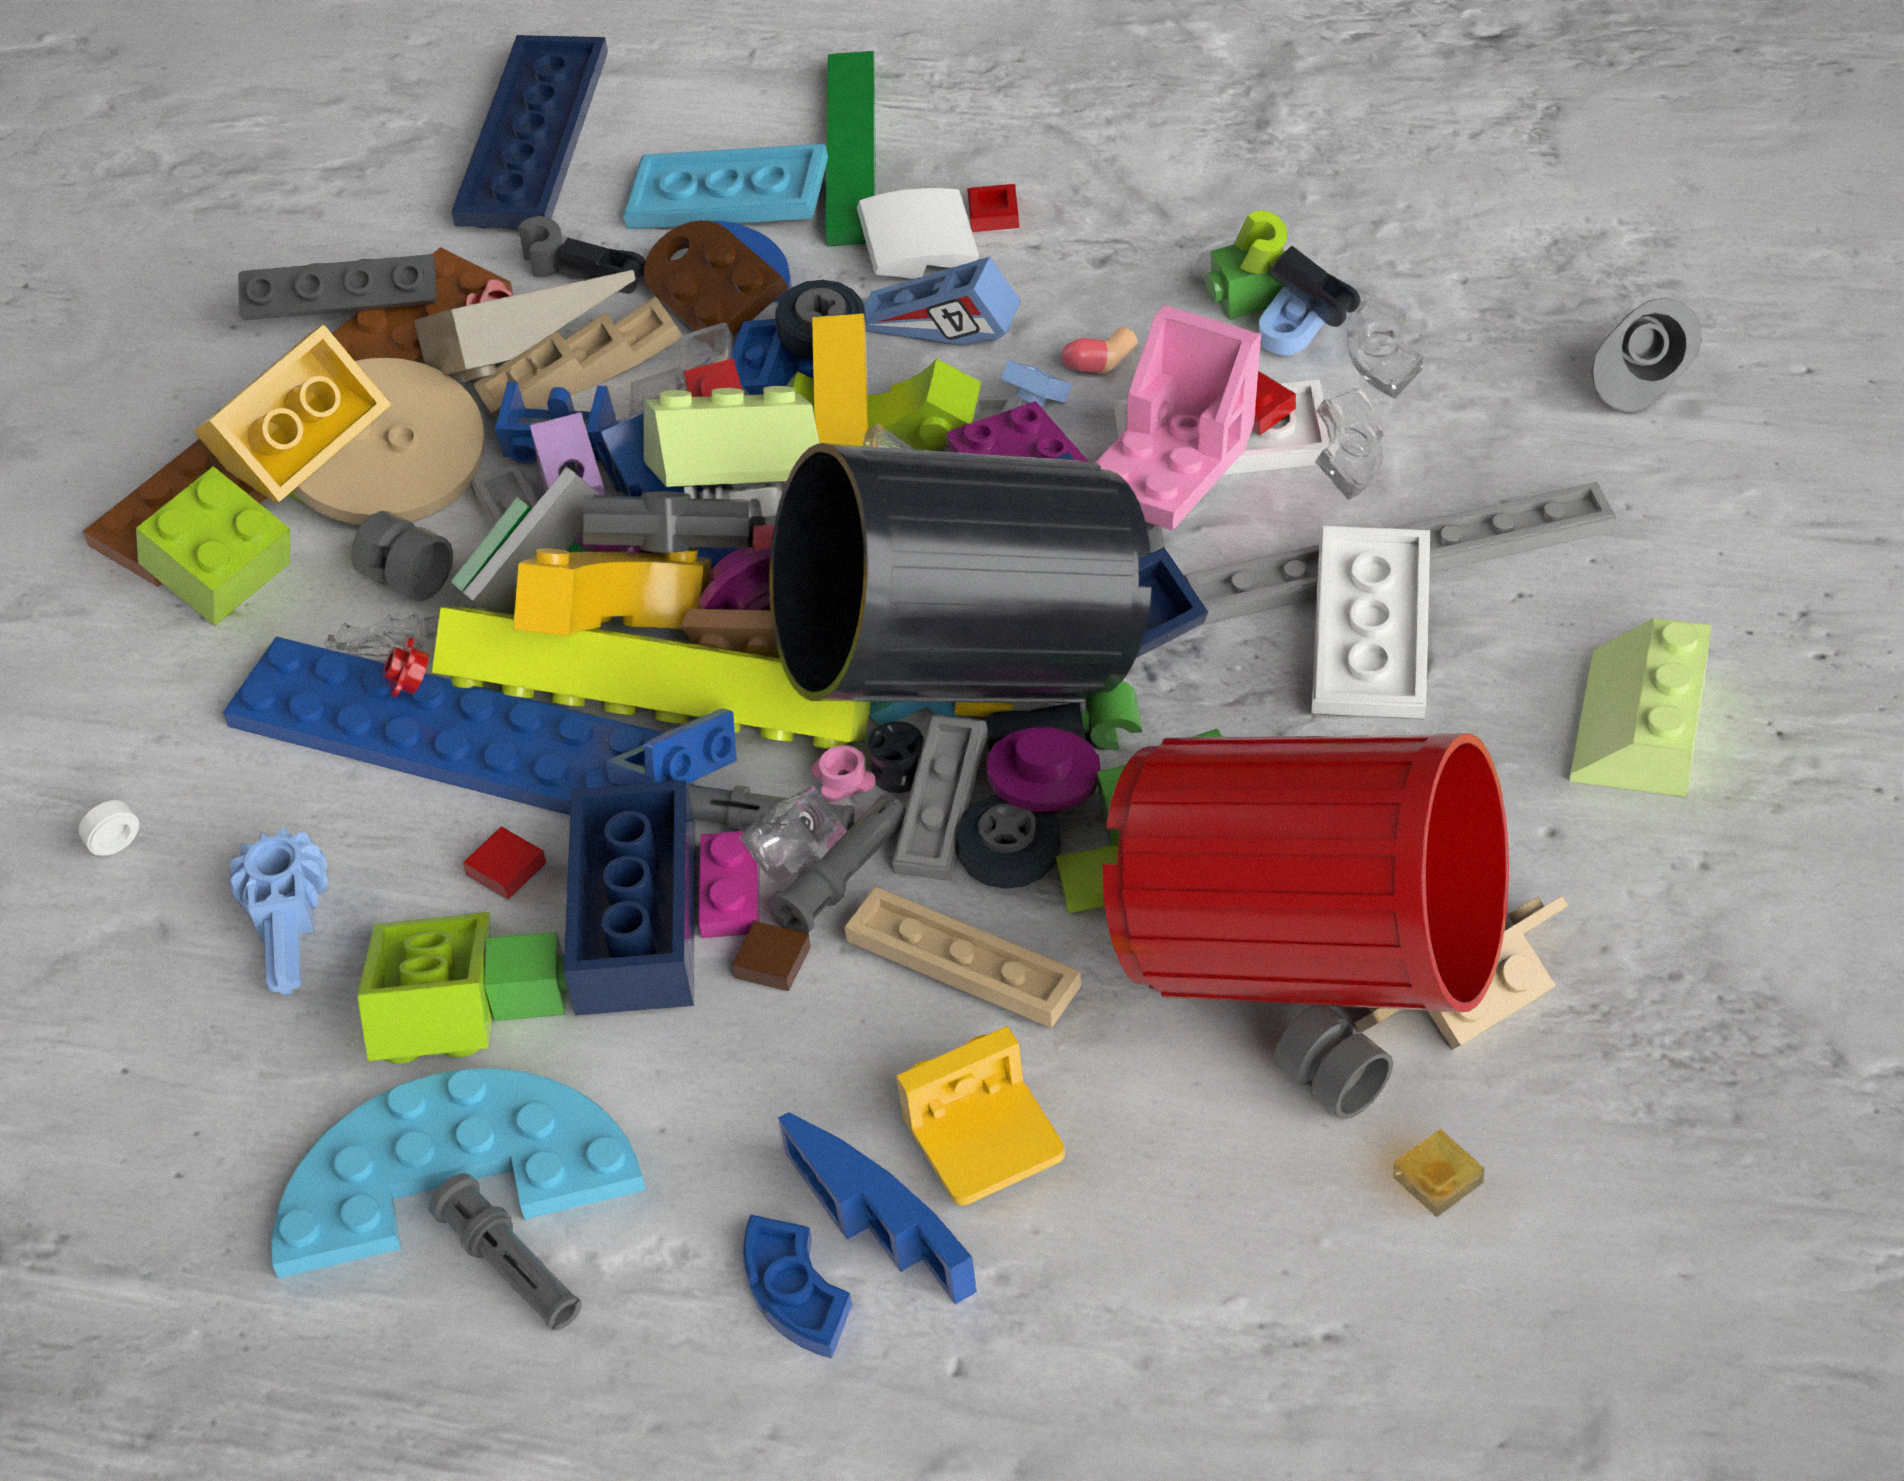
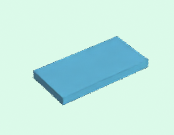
(726, 186)

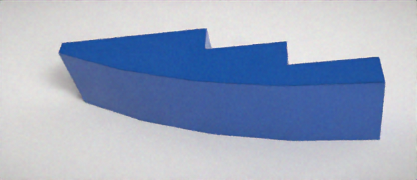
(866, 1196)

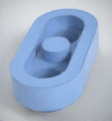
(1288, 324)

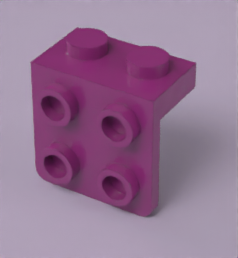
(1016, 432)

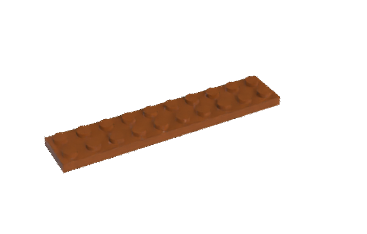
(364, 336)

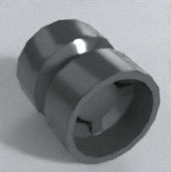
(402, 555)
(1340, 1066)

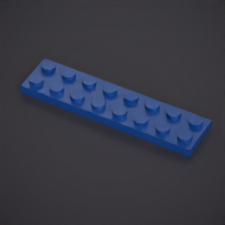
(438, 733)

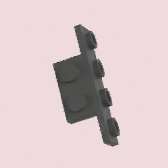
(337, 287)

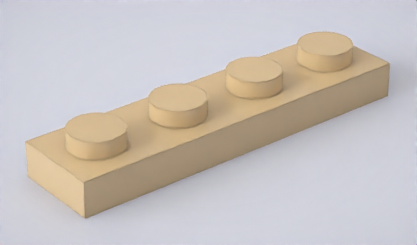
(963, 956)

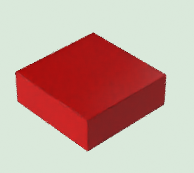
(993, 207)
(504, 862)

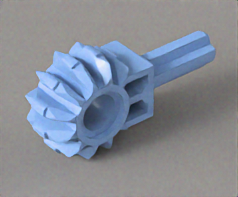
(278, 888)

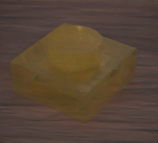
(1438, 1172)

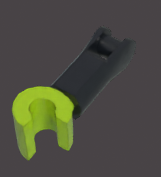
(1265, 237)

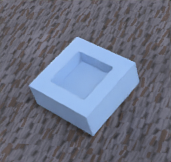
(1035, 384)

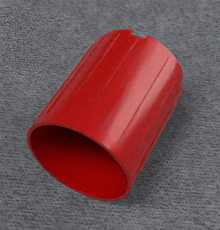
(1311, 870)

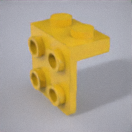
(978, 1117)

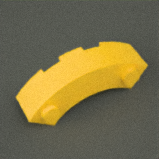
(580, 590)

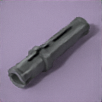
(742, 808)

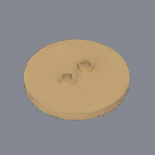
(407, 458)

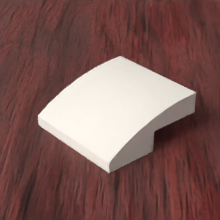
(916, 230)

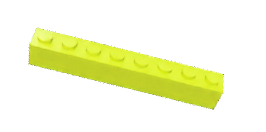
(638, 672)

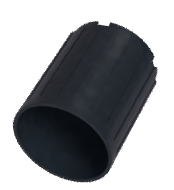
(955, 577)

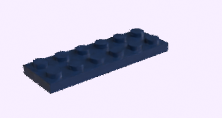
(530, 131)

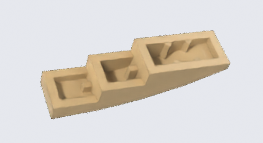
(583, 358)

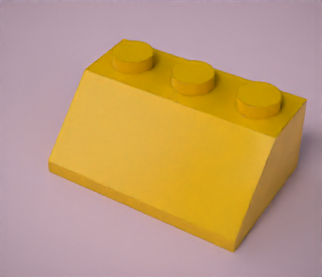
(293, 416)

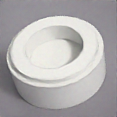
(108, 827)

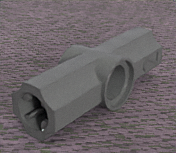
(665, 521)

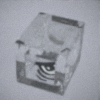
(793, 834)

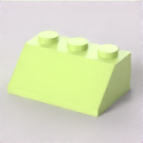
(726, 436)
(1643, 708)

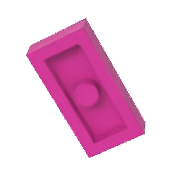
(727, 886)

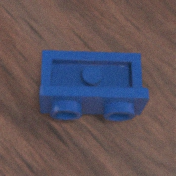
(680, 753)

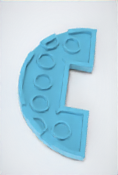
(432, 1130)

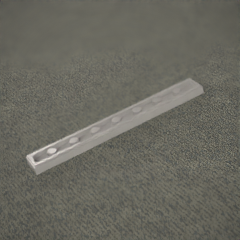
(1454, 542)

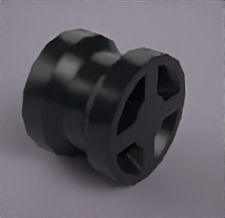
(895, 755)

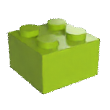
(213, 545)

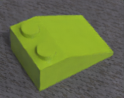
(426, 988)

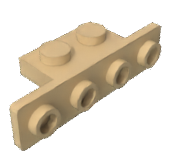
(1516, 981)

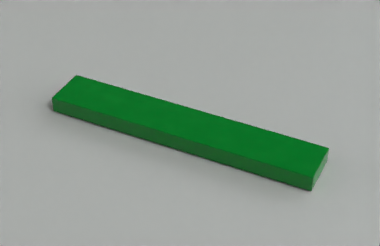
(849, 144)

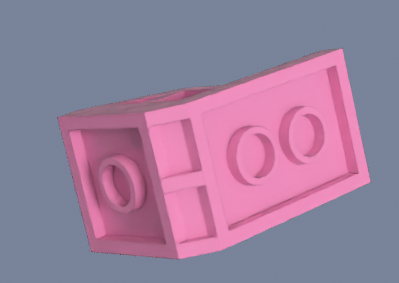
(1185, 412)

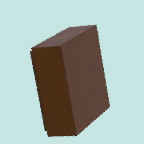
(771, 956)

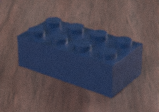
(630, 898)

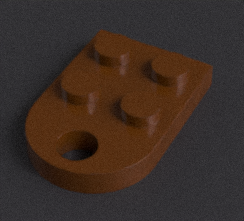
(714, 280)

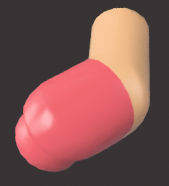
(1099, 355)

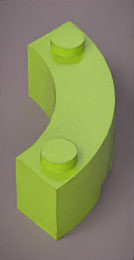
(918, 408)

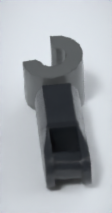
(548, 255)

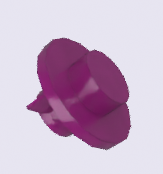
(739, 582)
(1043, 769)

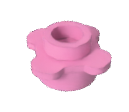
(842, 773)

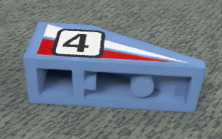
(946, 306)

